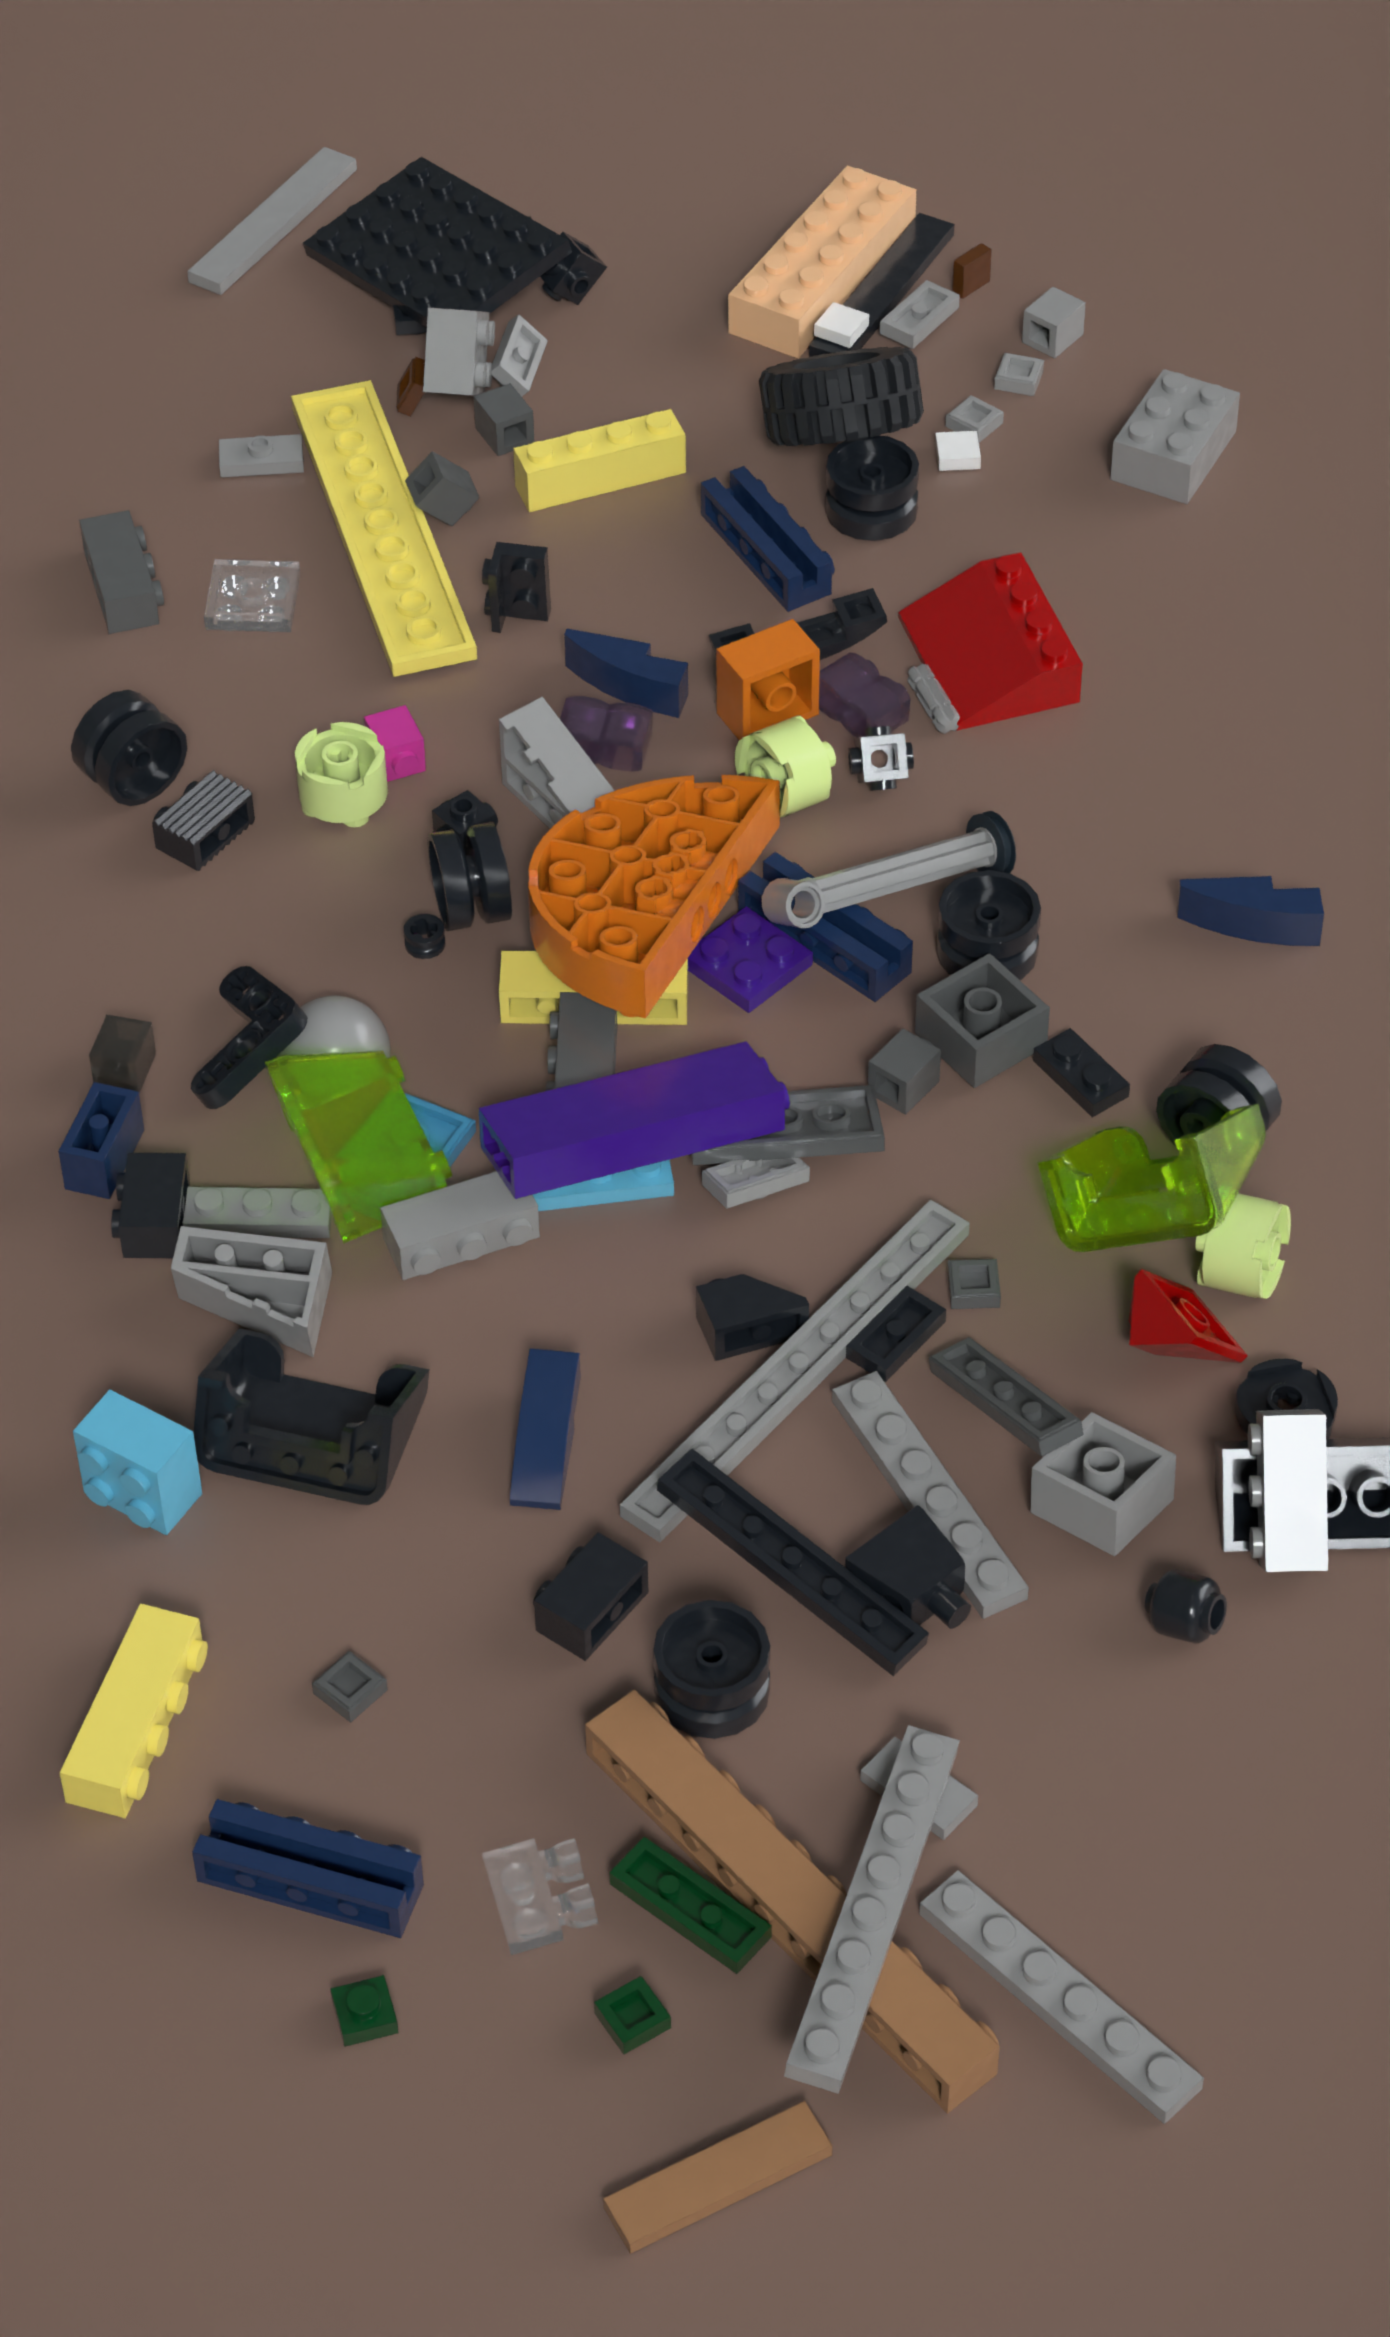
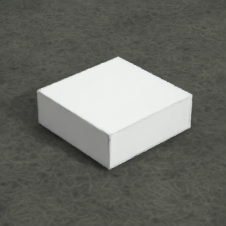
(841, 325)
(957, 450)

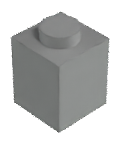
(1053, 322)

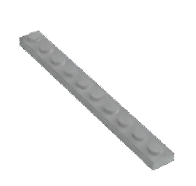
(803, 1360)

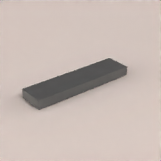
(1006, 1396)

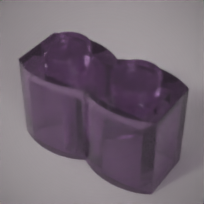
(860, 696)
(611, 733)

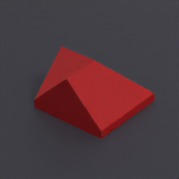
(1176, 1322)

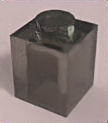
(123, 1052)

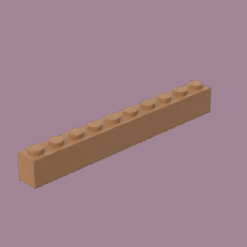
(778, 1882)

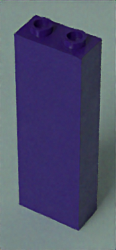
(632, 1119)

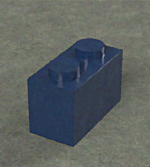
(101, 1139)

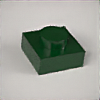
(364, 2010)
(632, 2015)

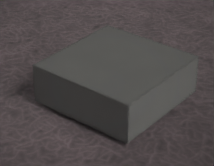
(974, 1284)
(349, 1686)

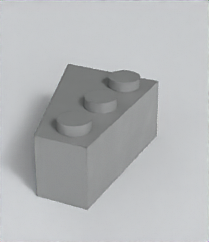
(547, 764)
(256, 1282)

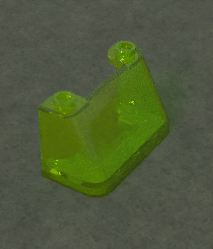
(357, 1133)
(1115, 1196)

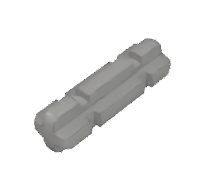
(933, 698)

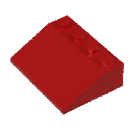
(995, 643)

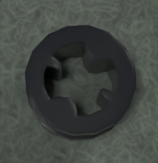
(424, 925)

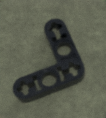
(263, 1036)

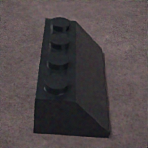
(1355, 1493)

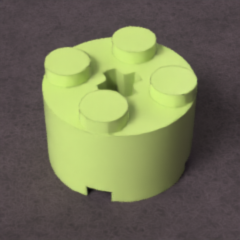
(792, 755)
(341, 774)
(1245, 1248)

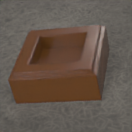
(972, 270)
(411, 387)

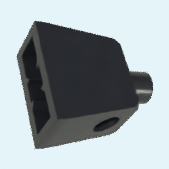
(914, 1569)

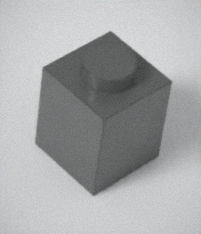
(503, 419)
(442, 488)
(904, 1071)

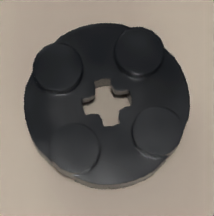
(1284, 1380)

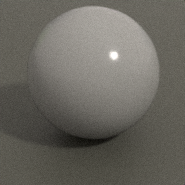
(339, 1026)

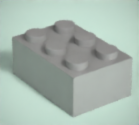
(1175, 436)

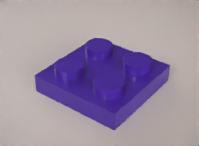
(748, 959)

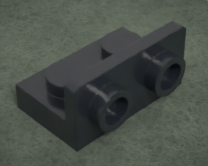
(517, 583)

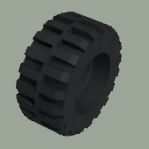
(841, 396)

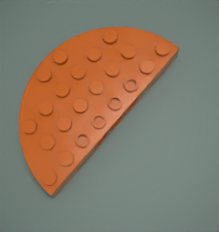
(641, 880)

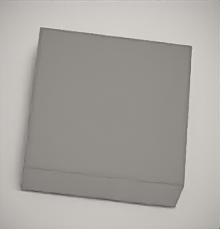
(1019, 374)
(975, 416)

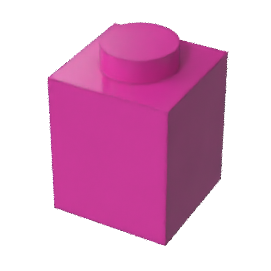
(400, 740)

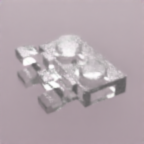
(524, 1898)

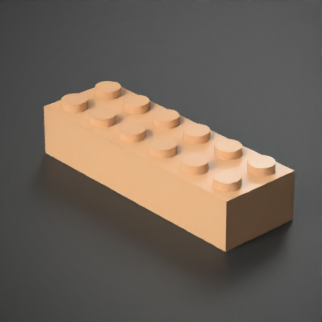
(820, 260)

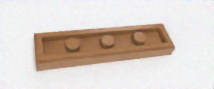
(717, 2177)

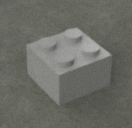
(458, 351)
(1103, 1484)

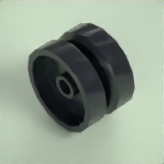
(872, 487)
(129, 747)
(469, 876)
(989, 915)
(1212, 1085)
(712, 1669)

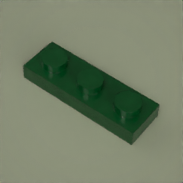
(690, 1905)

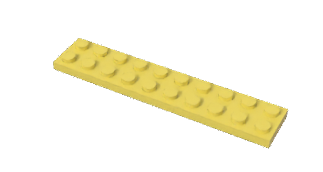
(383, 529)

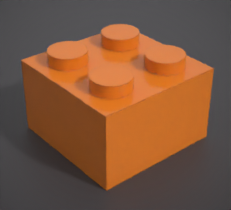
(767, 678)

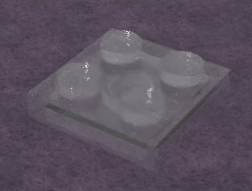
(252, 595)

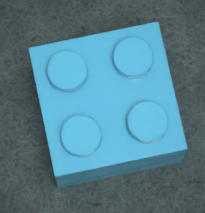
(137, 1462)

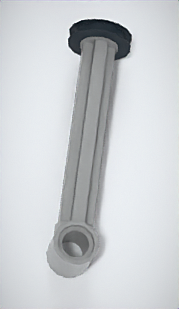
(983, 847)

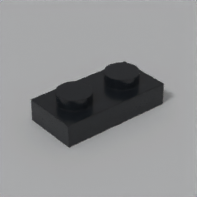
(1081, 1072)
(896, 1333)

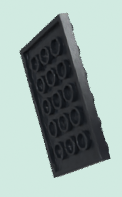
(436, 244)

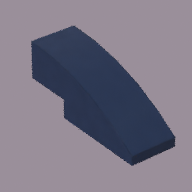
(628, 671)
(1252, 909)
(545, 1429)

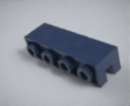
(767, 539)
(844, 941)
(309, 1868)

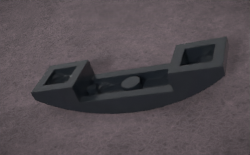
(850, 622)

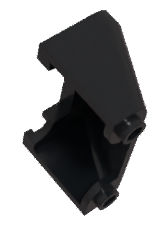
(301, 1430)

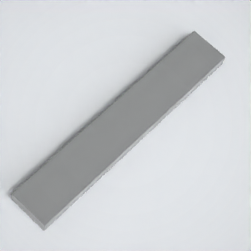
(272, 221)

